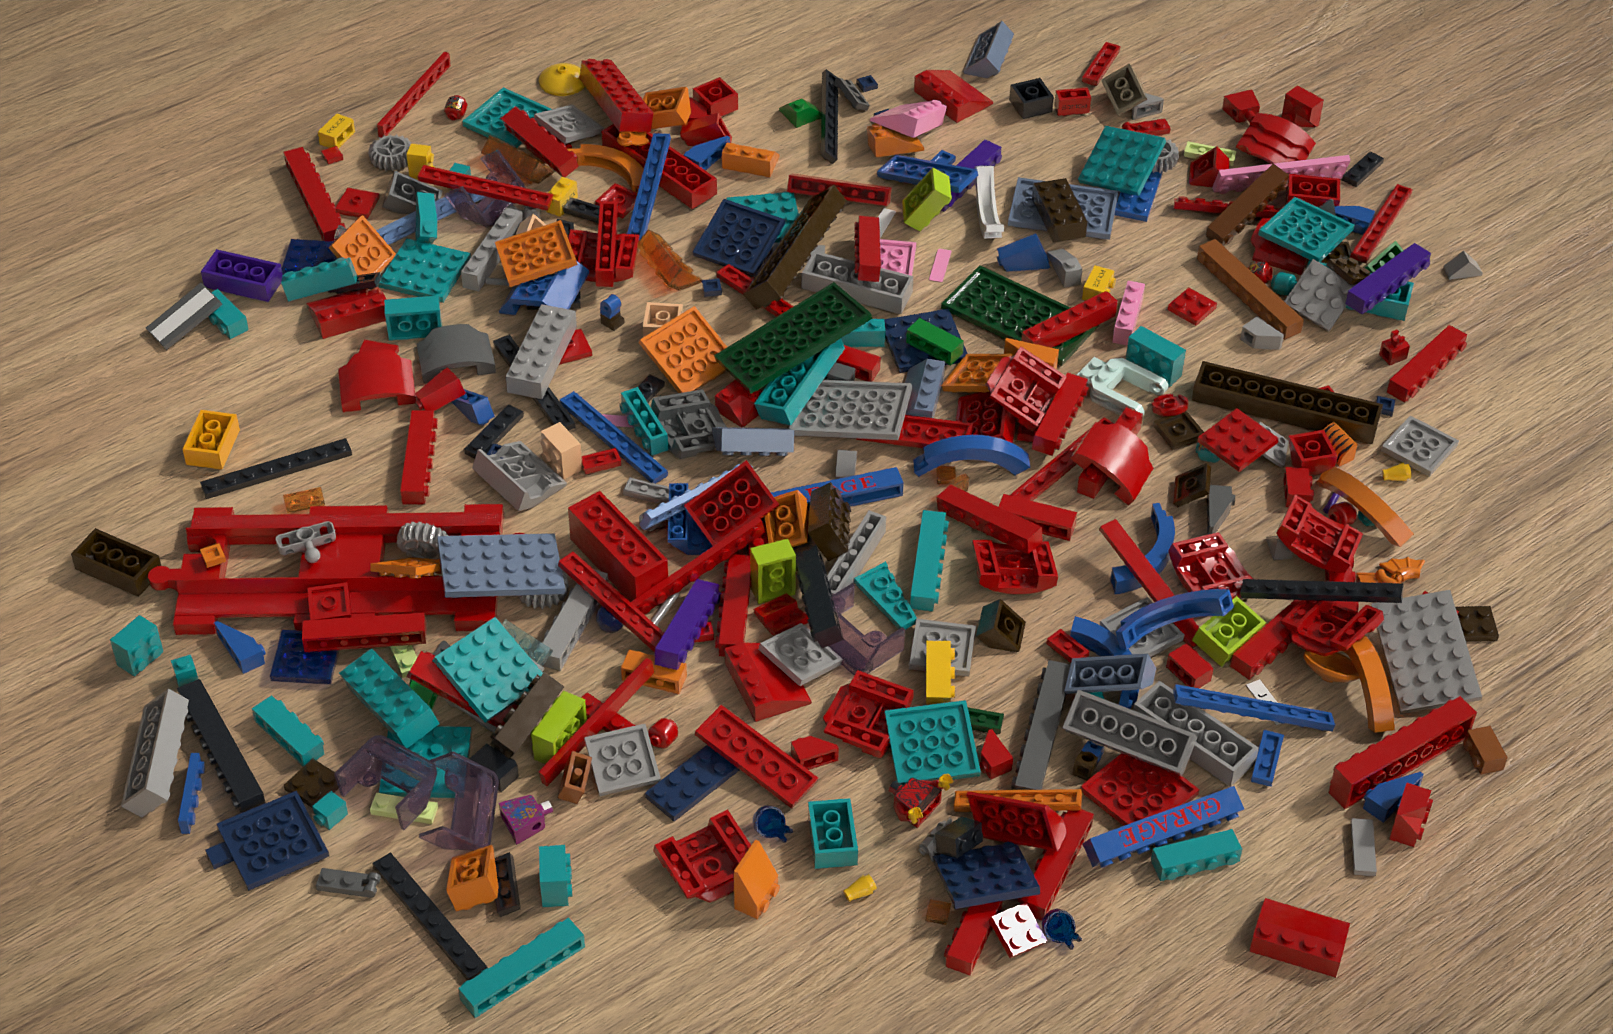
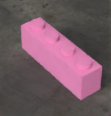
(1128, 312)

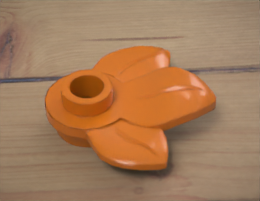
(632, 138)

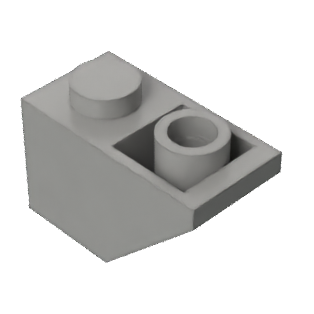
(1261, 335)

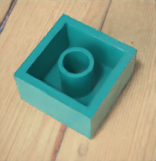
(136, 645)
(555, 875)

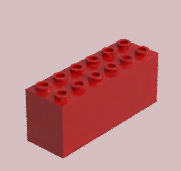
(616, 546)

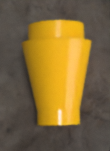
(1397, 473)
(861, 887)

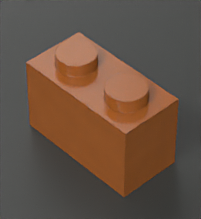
(1485, 750)
(574, 777)

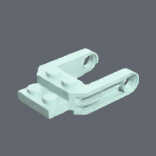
(1105, 376)

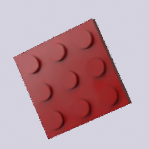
(1238, 440)

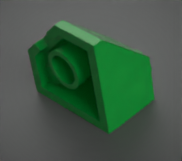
(800, 112)

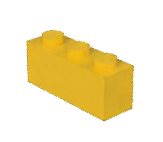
(939, 672)

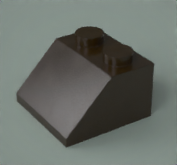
(1000, 627)

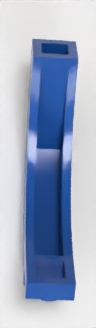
(972, 448)
(1122, 578)
(1172, 609)
(1103, 644)

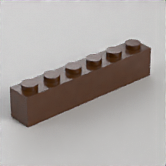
(1247, 205)

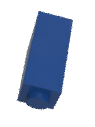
(1023, 255)

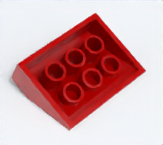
(952, 91)
(348, 311)
(986, 415)
(731, 503)
(762, 683)
(1017, 821)
(1300, 937)

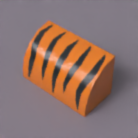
(1342, 443)

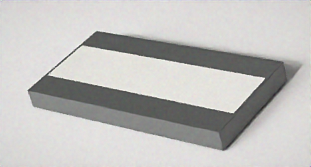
(183, 316)

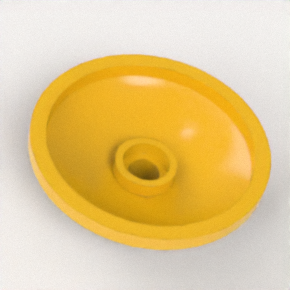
(561, 79)

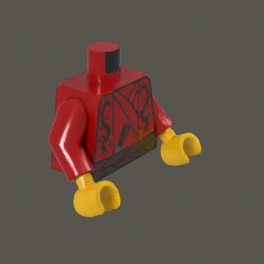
(918, 798)

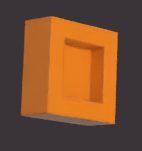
(213, 555)

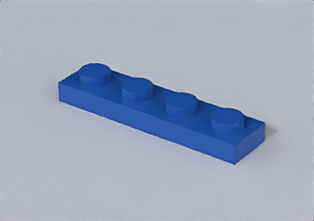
(190, 798)

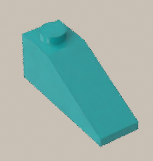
(425, 218)

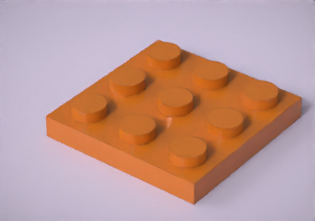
(364, 247)
(972, 373)
(408, 566)

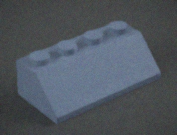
(989, 51)
(926, 387)
(753, 440)
(1110, 673)

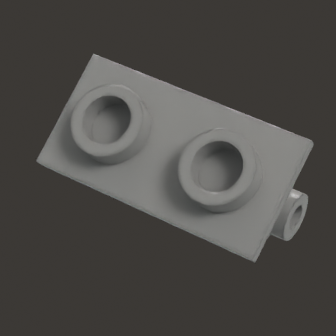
(928, 846)

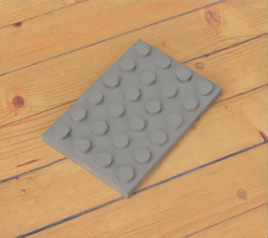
(854, 410)
(1426, 652)

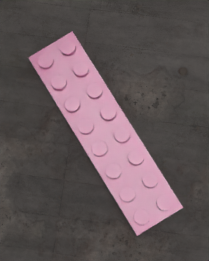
(1242, 178)

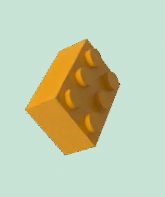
(211, 439)

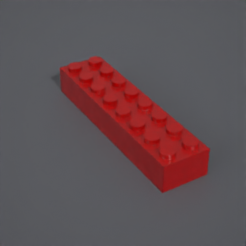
(616, 96)
(679, 175)
(1402, 751)

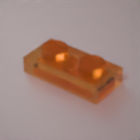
(303, 500)

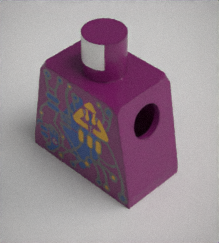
(524, 816)

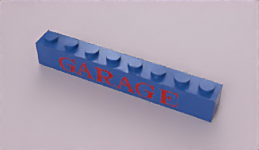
(859, 488)
(1162, 827)

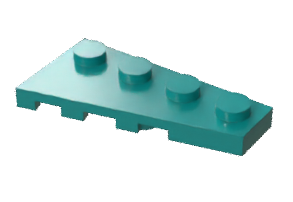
(883, 591)

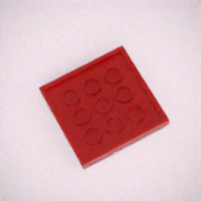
(1136, 789)

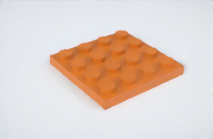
(535, 253)
(685, 351)

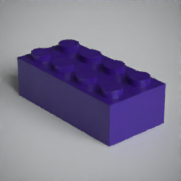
(242, 275)

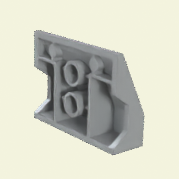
(518, 476)

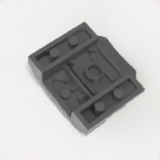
(454, 348)
(688, 422)

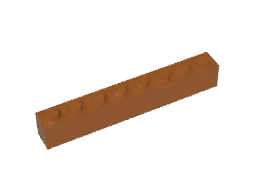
(1250, 289)

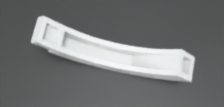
(986, 203)

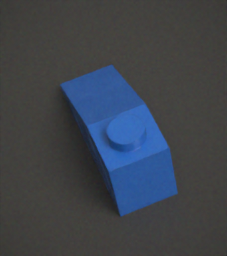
(707, 153)
(475, 407)
(241, 647)
(1386, 796)

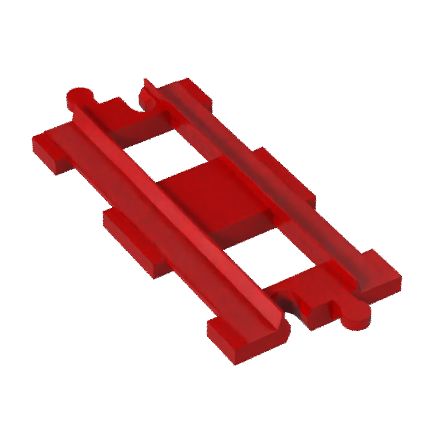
(359, 542)

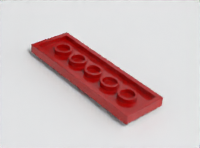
(923, 431)
(756, 756)

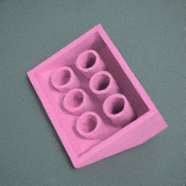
(912, 118)

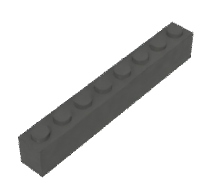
(1043, 728)

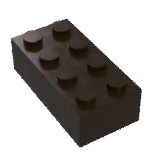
(1059, 210)
(829, 521)
(115, 561)
(524, 718)

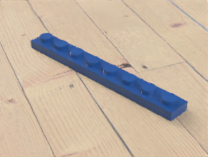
(649, 184)
(614, 437)
(1253, 708)

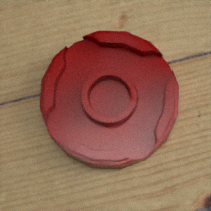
(1169, 405)

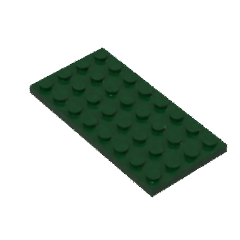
(1007, 308)
(792, 337)

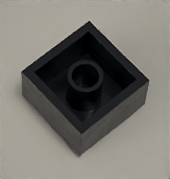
(1031, 98)

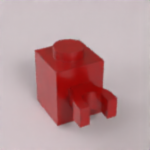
(1394, 349)

